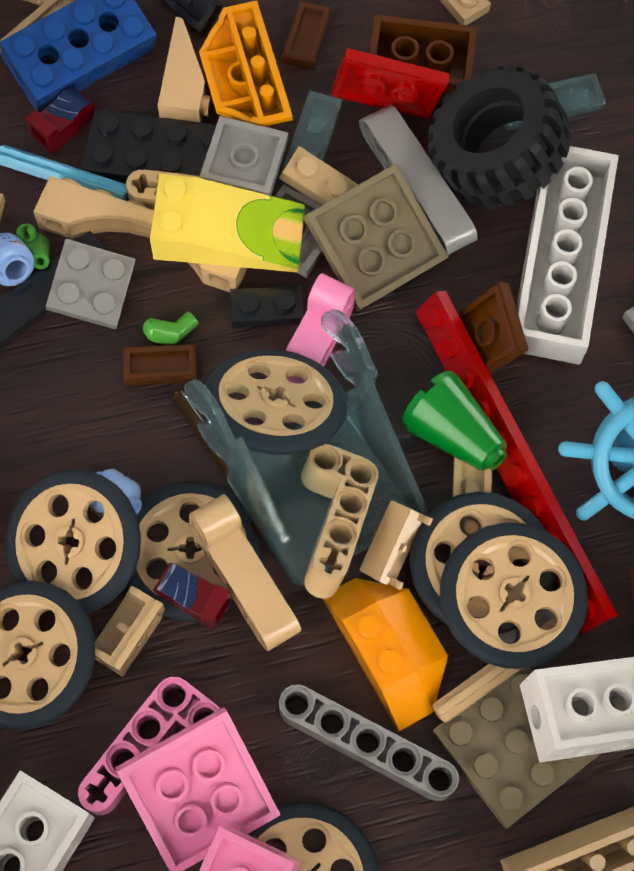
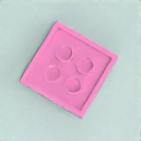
(195, 786)

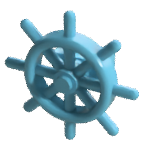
(611, 443)

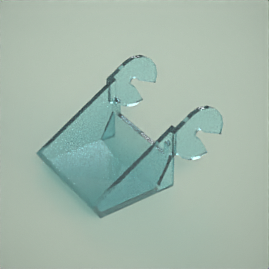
(272, 484)

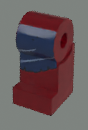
(60, 119)
(193, 595)

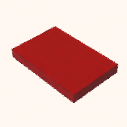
(387, 81)

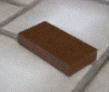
(306, 35)
(159, 364)

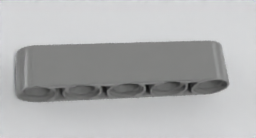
(396, 144)
(388, 742)

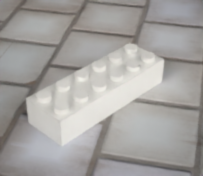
(566, 256)

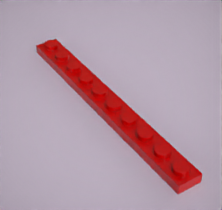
(519, 469)

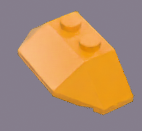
(244, 69)
(391, 646)

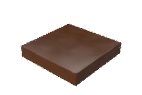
(495, 327)

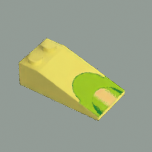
(224, 225)

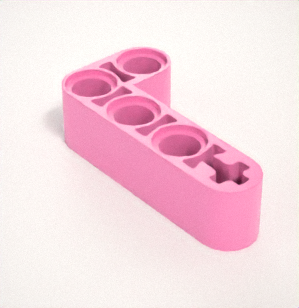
(310, 337)
(130, 740)

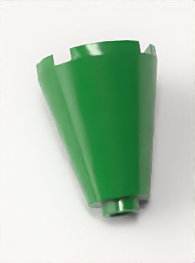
(455, 423)

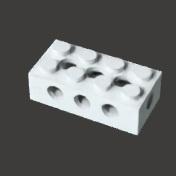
(581, 708)
(62, 820)

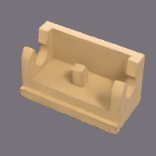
(392, 543)
(128, 631)

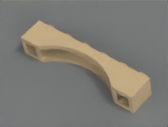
(75, 210)

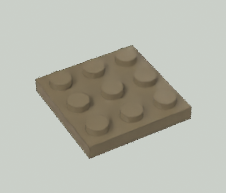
(376, 236)
(498, 753)

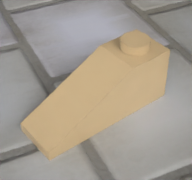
(183, 83)

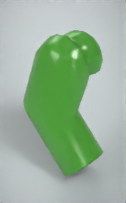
(37, 243)
(169, 332)

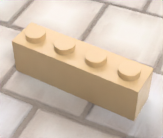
(595, 847)

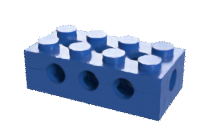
(76, 67)

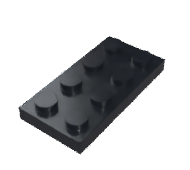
(135, 142)

